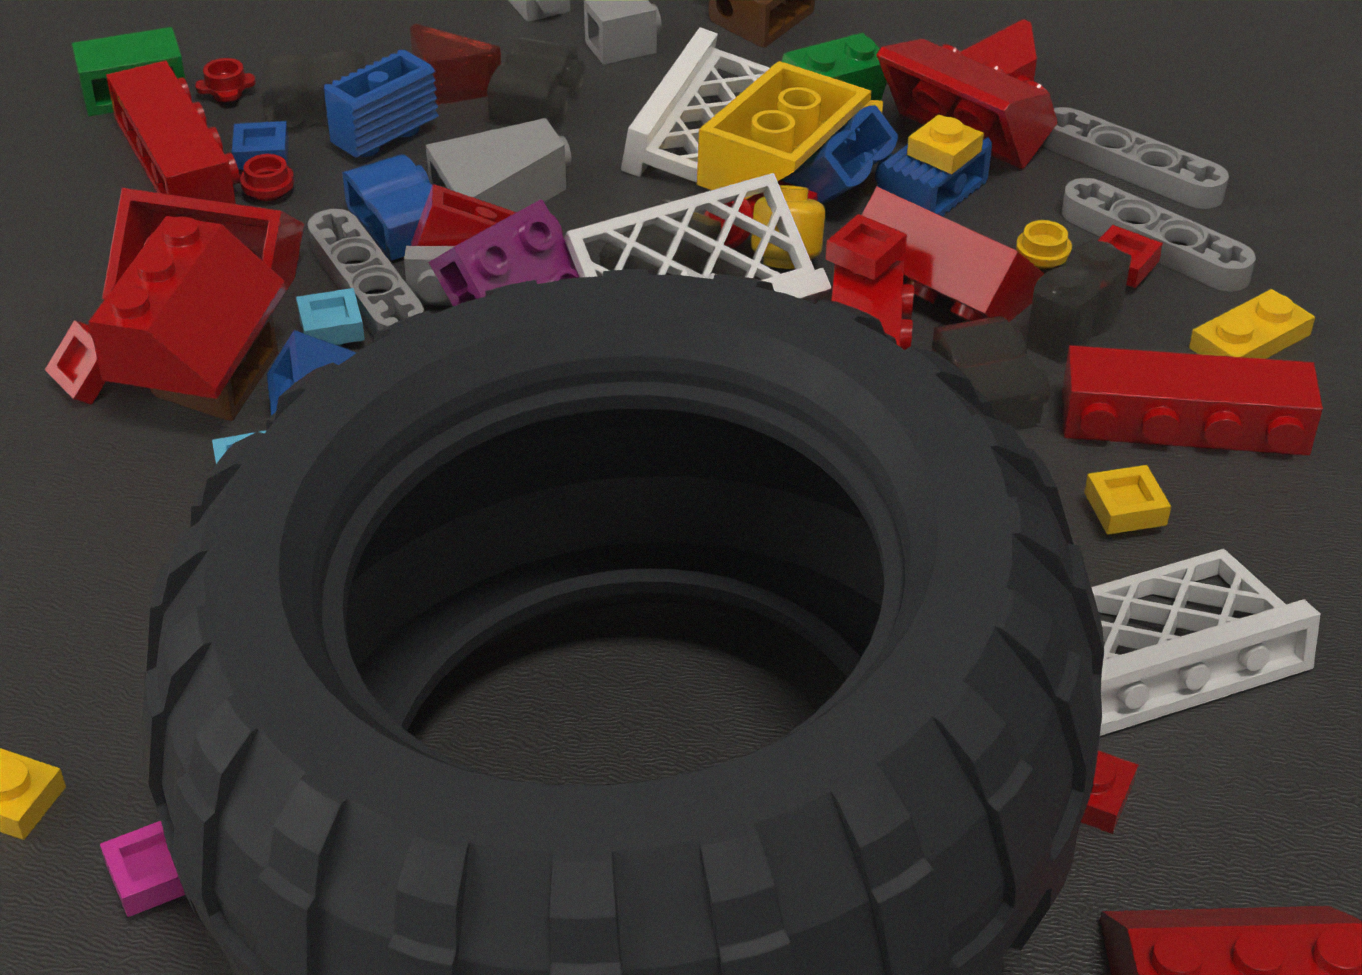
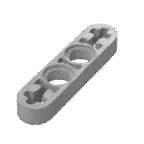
(1138, 159)
(1207, 258)
(371, 275)

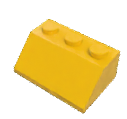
(774, 125)

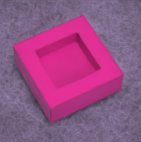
(142, 869)

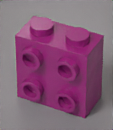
(510, 252)

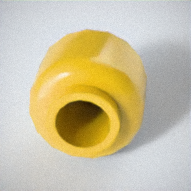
(809, 220)

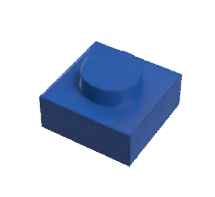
(259, 139)

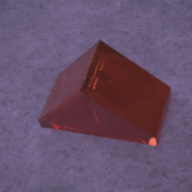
(460, 63)

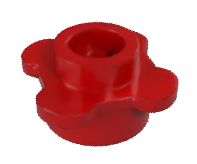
(224, 80)

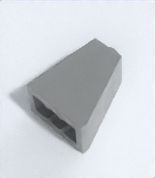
(503, 165)

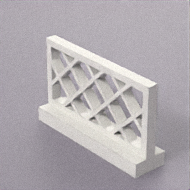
(680, 101)
(802, 282)
(1215, 661)

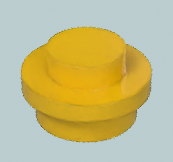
(1044, 244)

